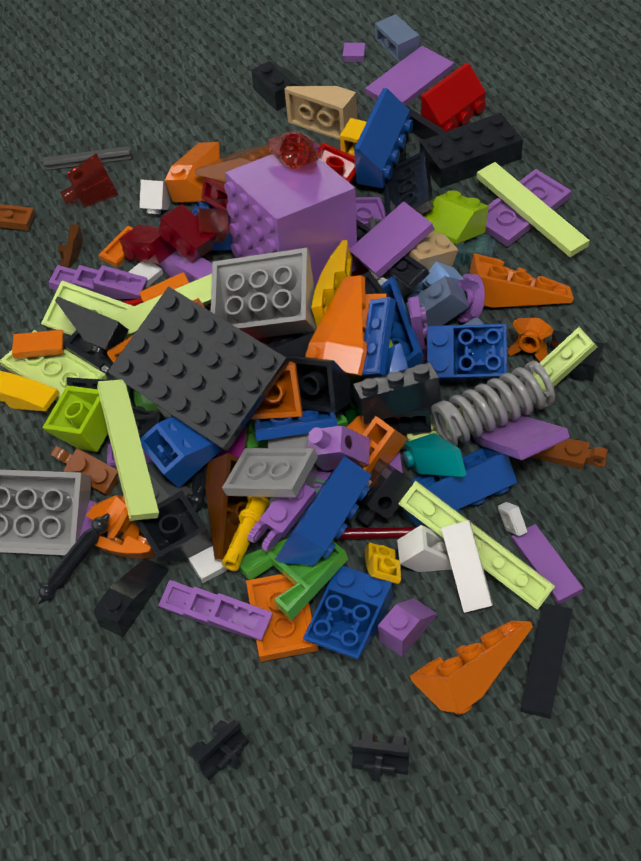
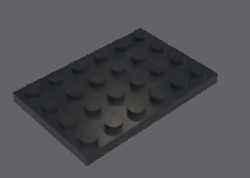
(199, 368)

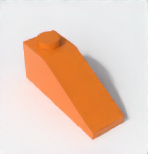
(384, 442)

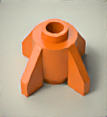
(531, 337)
(119, 517)

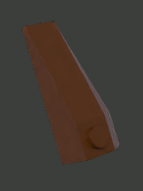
(222, 509)

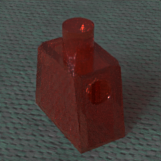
(89, 183)

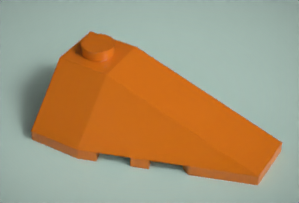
(181, 178)
(516, 288)
(341, 328)
(466, 677)

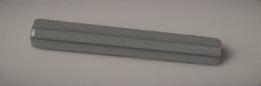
(75, 159)

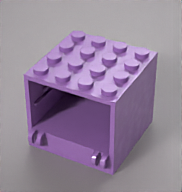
(290, 210)

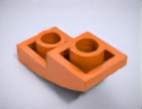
(129, 548)

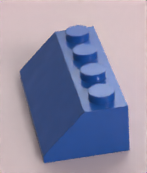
(382, 140)
(401, 327)
(486, 474)
(326, 515)

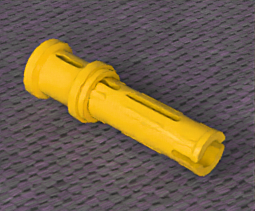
(248, 517)

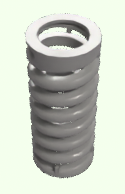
(497, 407)

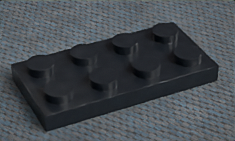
(411, 185)

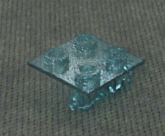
(481, 245)

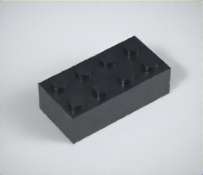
(470, 148)

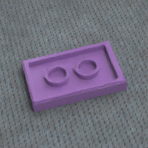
(391, 239)

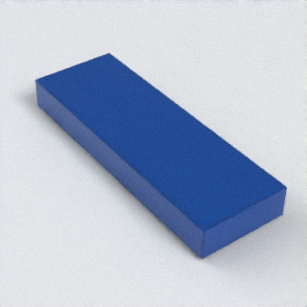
(378, 336)

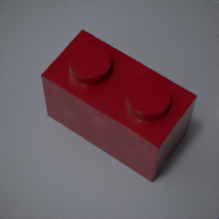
(181, 231)
(145, 245)

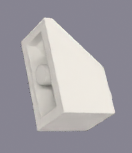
(154, 196)
(423, 550)

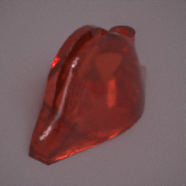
(294, 149)

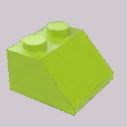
(458, 216)
(78, 419)

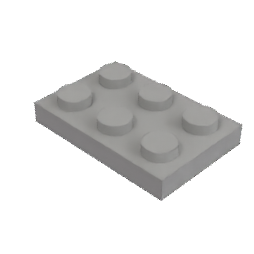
(270, 472)

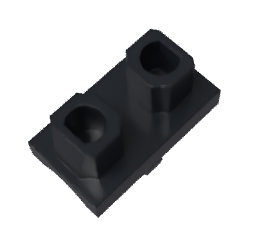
(221, 750)
(379, 756)

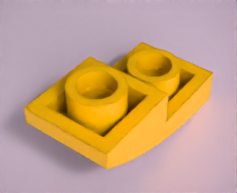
(382, 563)

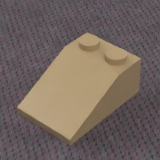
(321, 108)
(434, 248)

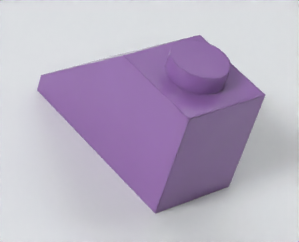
(405, 625)

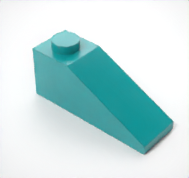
(434, 456)

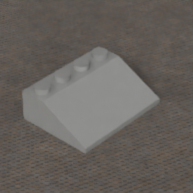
(265, 293)
(42, 510)

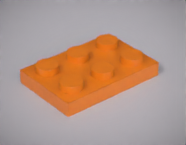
(283, 635)

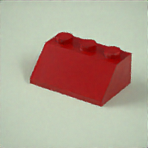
(454, 99)

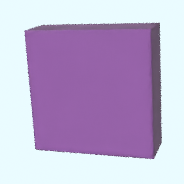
(354, 52)

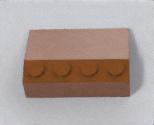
(217, 169)

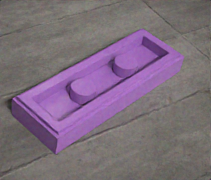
(546, 561)

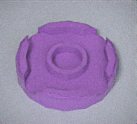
(475, 296)

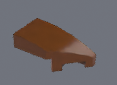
(70, 252)

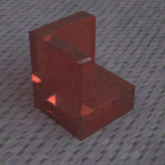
(213, 222)

